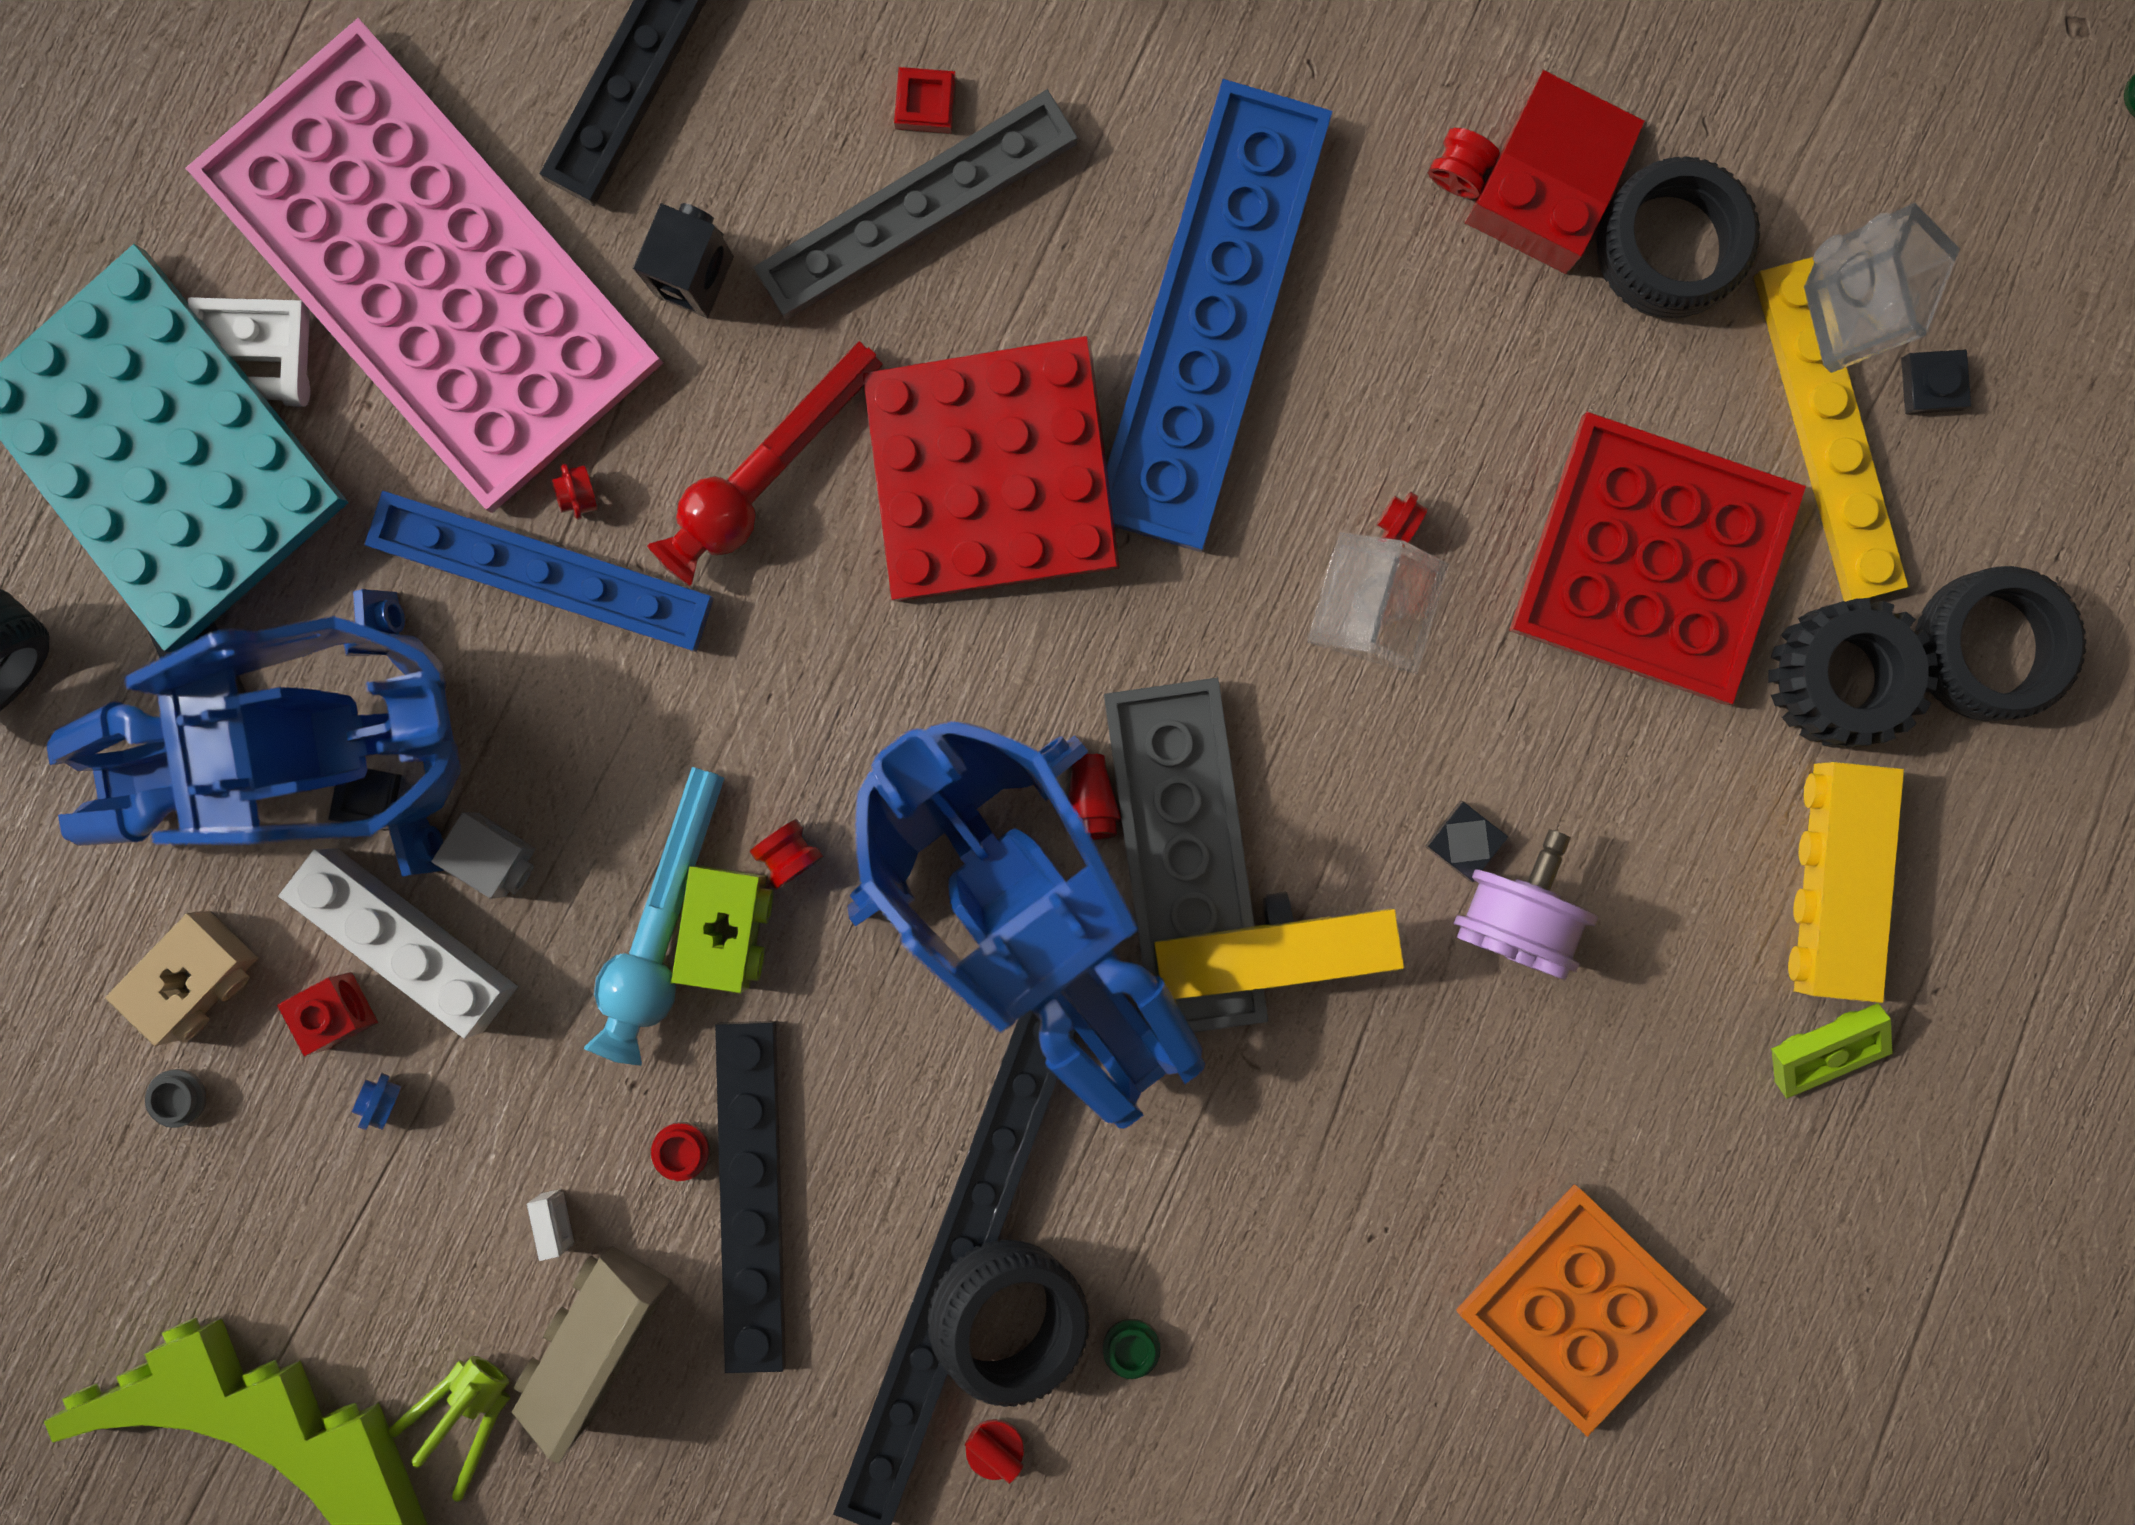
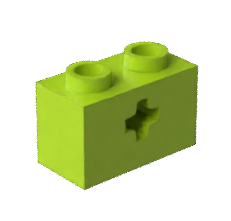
(700, 955)

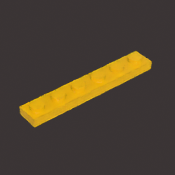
(1830, 441)

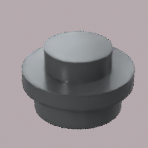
(175, 1098)

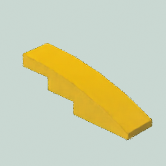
(1280, 954)

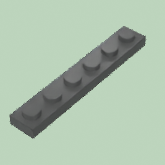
(916, 204)

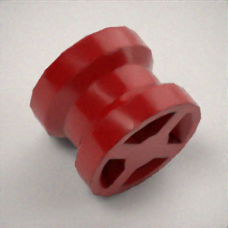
(1464, 163)
(786, 853)

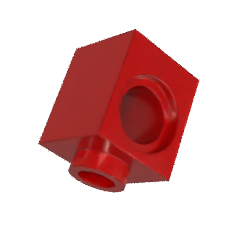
(327, 1013)

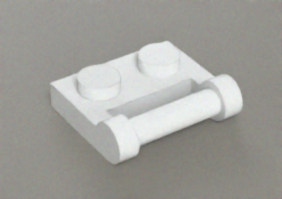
(263, 333)

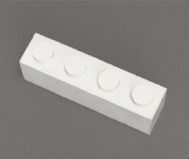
(398, 941)

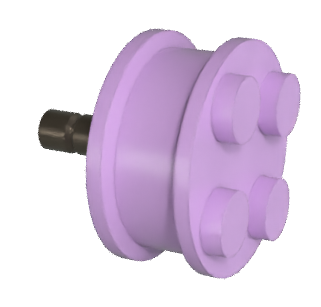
(1526, 918)

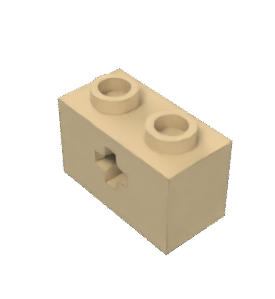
(154, 992)

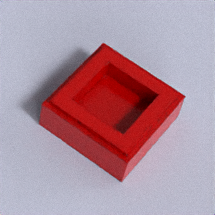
(925, 100)

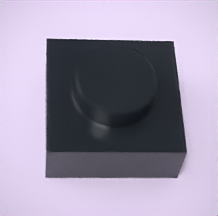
(1936, 381)

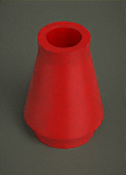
(1093, 797)

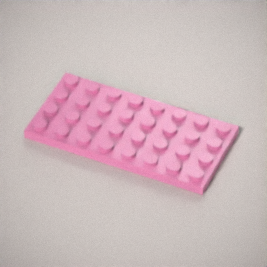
(424, 266)

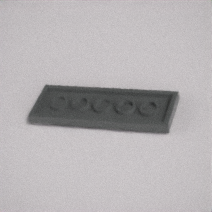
(1182, 830)

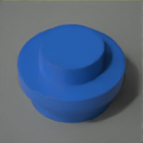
(376, 1102)

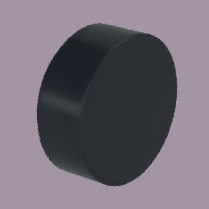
(1277, 908)

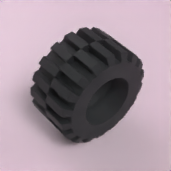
(1898, 670)

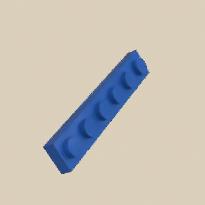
(539, 571)

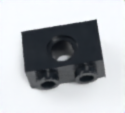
(684, 258)

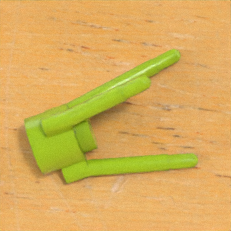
(475, 1390)

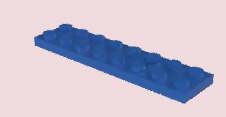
(1213, 313)

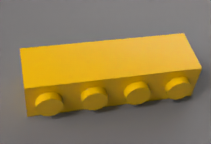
(1846, 881)

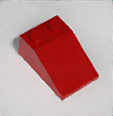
(1556, 173)

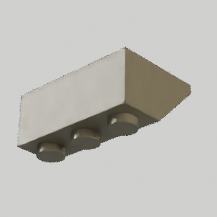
(586, 1350)

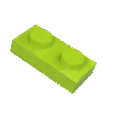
(1832, 1050)

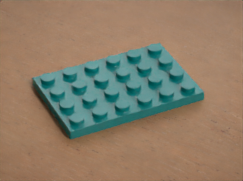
(158, 450)

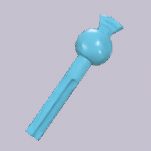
(636, 986)

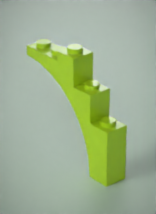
(271, 1412)

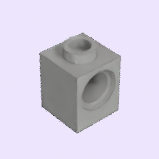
(485, 856)

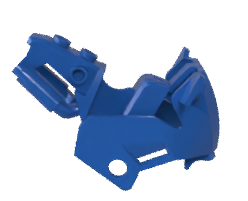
(227, 749)
(1037, 936)

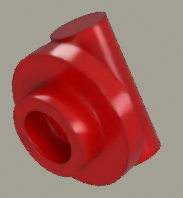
(995, 1450)

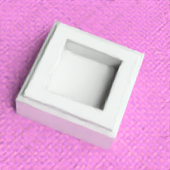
(550, 1224)

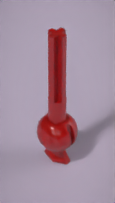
(719, 512)

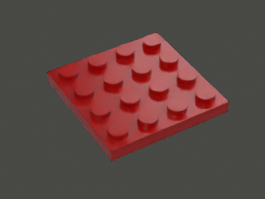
(991, 469)
(1657, 558)

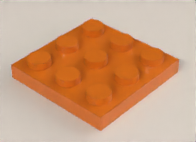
(1581, 1310)

